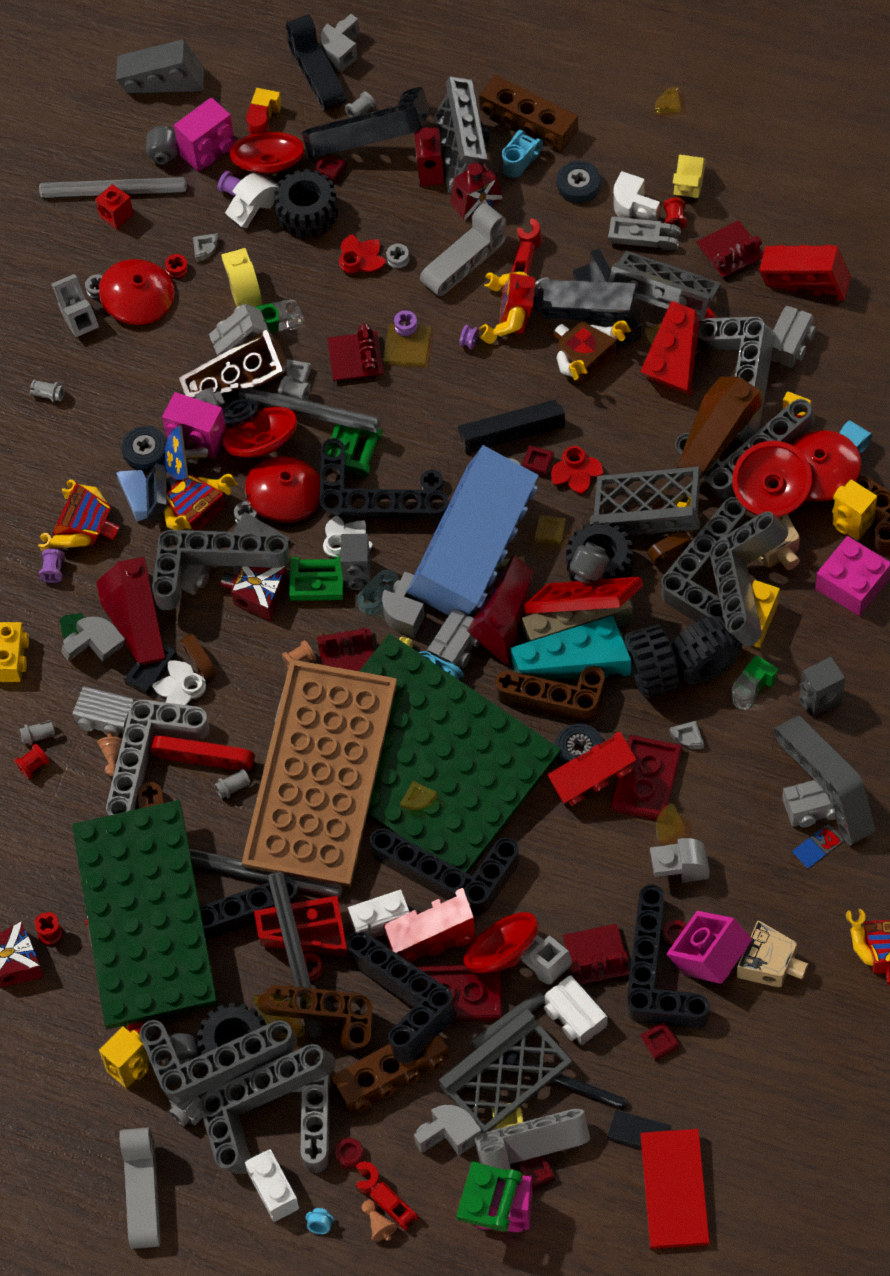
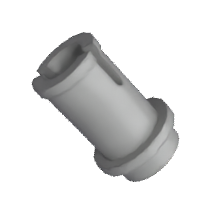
(47, 390)
(37, 732)
(232, 784)

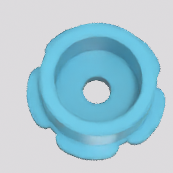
(319, 1221)

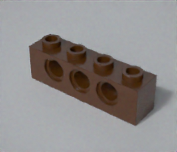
(528, 112)
(373, 1068)

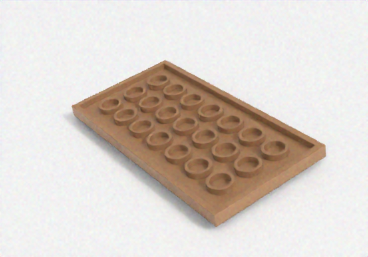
(319, 773)

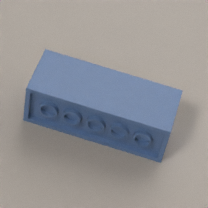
(474, 533)

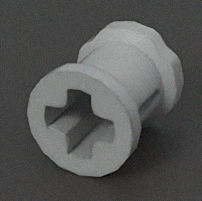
(361, 106)
(294, 389)

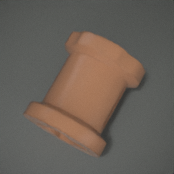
(301, 653)

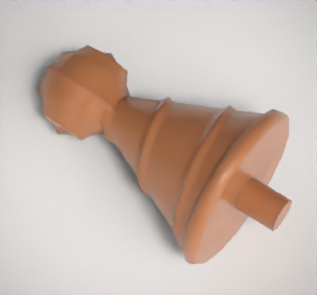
(110, 747)
(380, 1225)

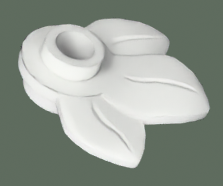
(335, 528)
(176, 685)

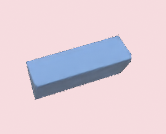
(134, 488)

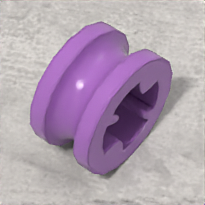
(405, 316)
(469, 337)

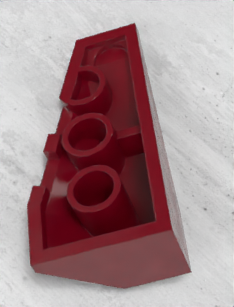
(129, 603)
(500, 616)

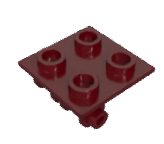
(731, 248)
(355, 354)
(346, 649)
(596, 954)

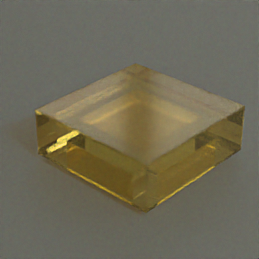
(550, 530)

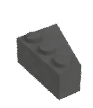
(160, 69)

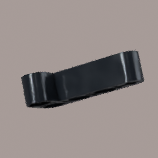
(314, 63)

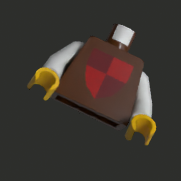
(587, 348)

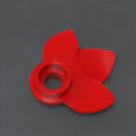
(362, 254)
(576, 473)

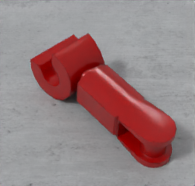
(526, 247)
(384, 1195)

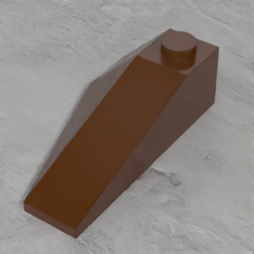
(239, 368)
(719, 420)

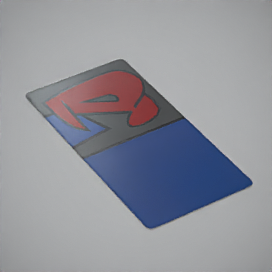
(818, 846)

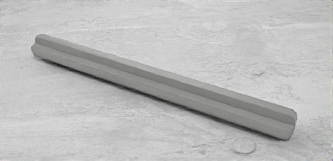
(128, 186)

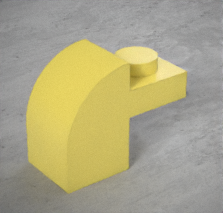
(689, 176)
(242, 278)

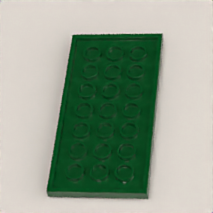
(143, 915)

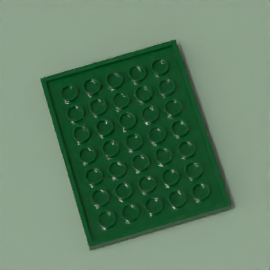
(457, 746)

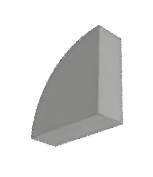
(205, 246)
(298, 371)
(687, 735)

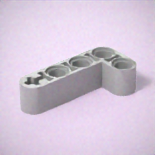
(466, 253)
(314, 1115)
(532, 1138)
(141, 1187)

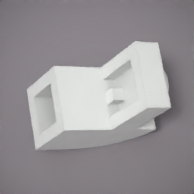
(251, 194)
(630, 199)

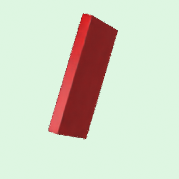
(582, 596)
(674, 1189)

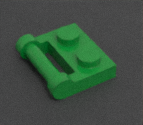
(350, 438)
(315, 585)
(479, 1195)

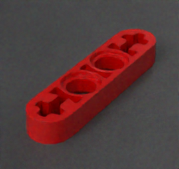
(202, 753)

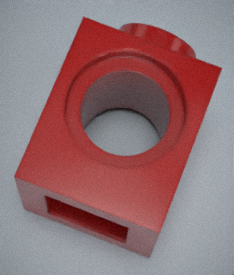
(114, 206)

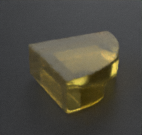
(668, 101)
(418, 797)
(668, 823)

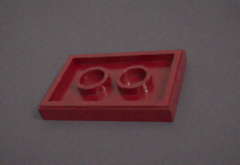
(651, 783)
(474, 994)

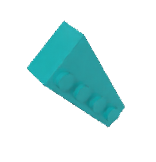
(572, 650)

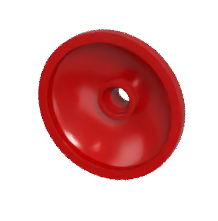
(267, 152)
(134, 301)
(262, 435)
(767, 464)
(835, 468)
(279, 498)
(502, 944)

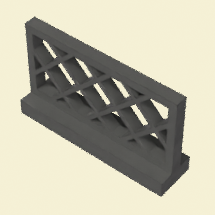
(459, 129)
(654, 287)
(645, 519)
(493, 1051)

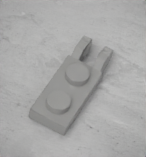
(643, 233)

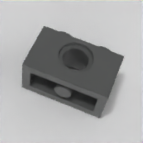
(355, 560)
(821, 687)

